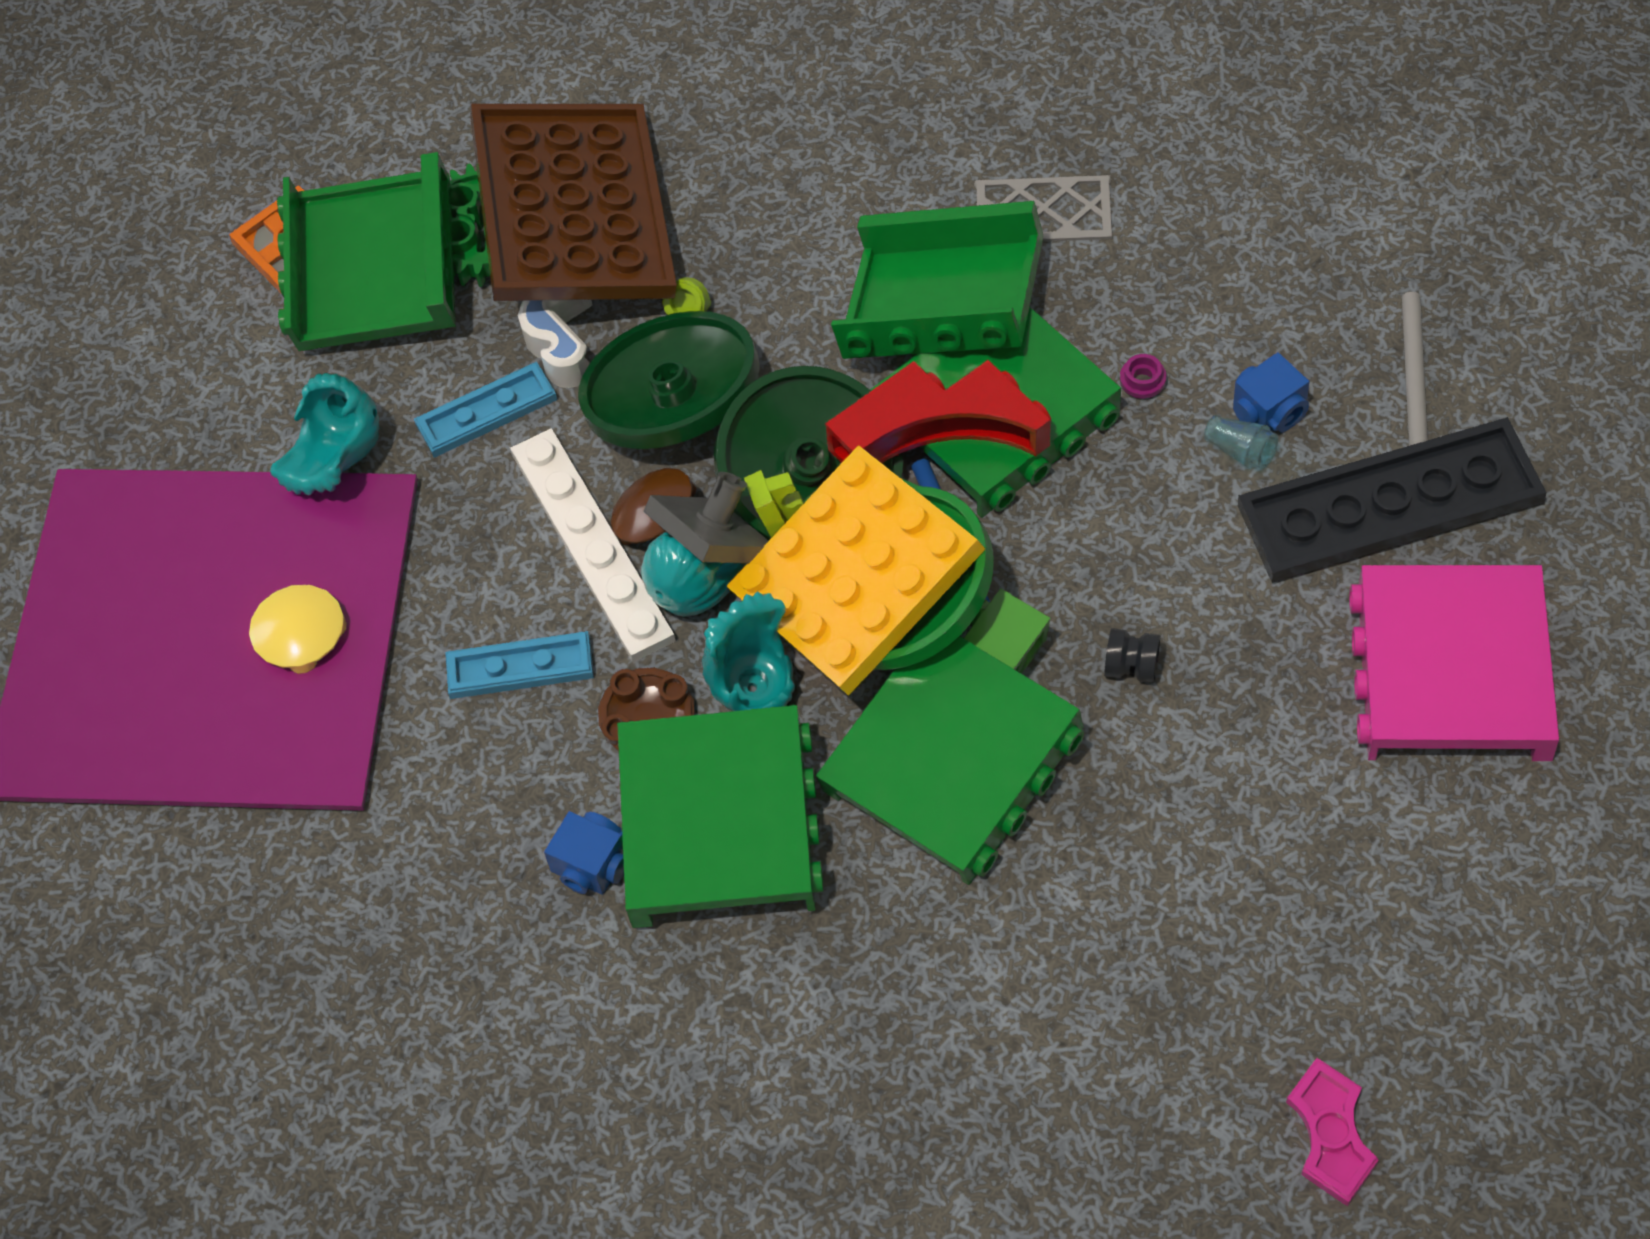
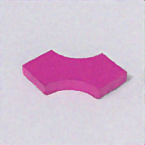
(1337, 1155)

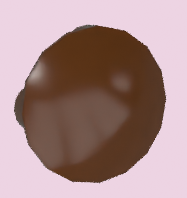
(630, 521)
(642, 696)

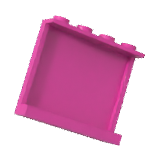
(1454, 658)

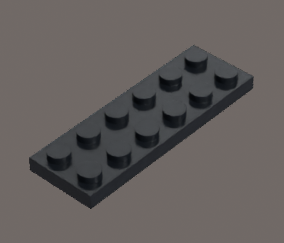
(1390, 499)

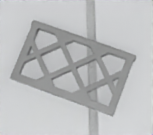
(1067, 231)

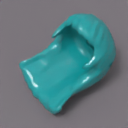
(335, 434)
(681, 580)
(748, 652)

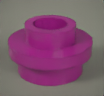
(1143, 365)

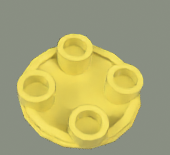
(297, 627)

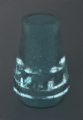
(1244, 441)

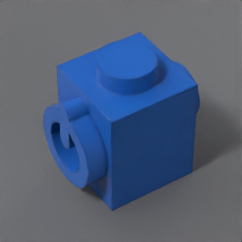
(1271, 394)
(587, 852)

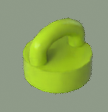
(689, 296)

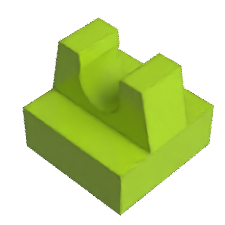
(771, 499)

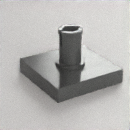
(709, 524)

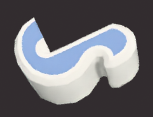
(552, 339)

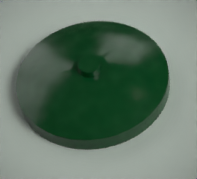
(667, 379)
(782, 429)

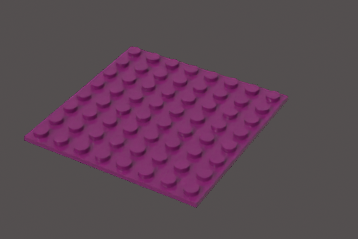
(140, 652)

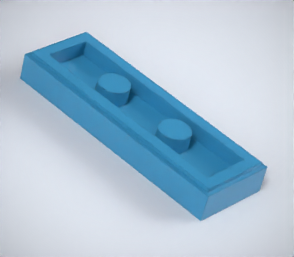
(485, 409)
(519, 665)

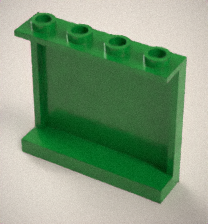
(367, 258)
(942, 280)
(1047, 372)
(954, 754)
(717, 812)

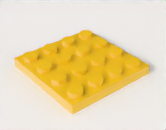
(858, 568)

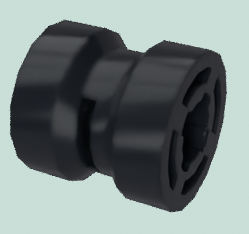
(1132, 655)

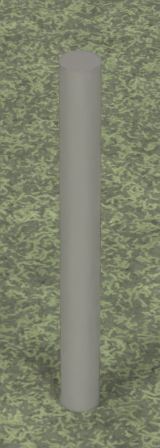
(1414, 368)

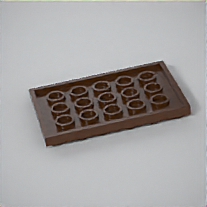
(571, 202)

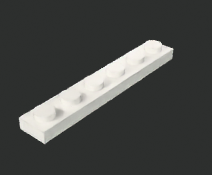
(593, 545)

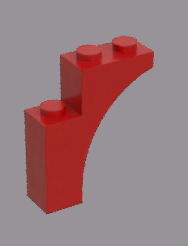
(918, 411)

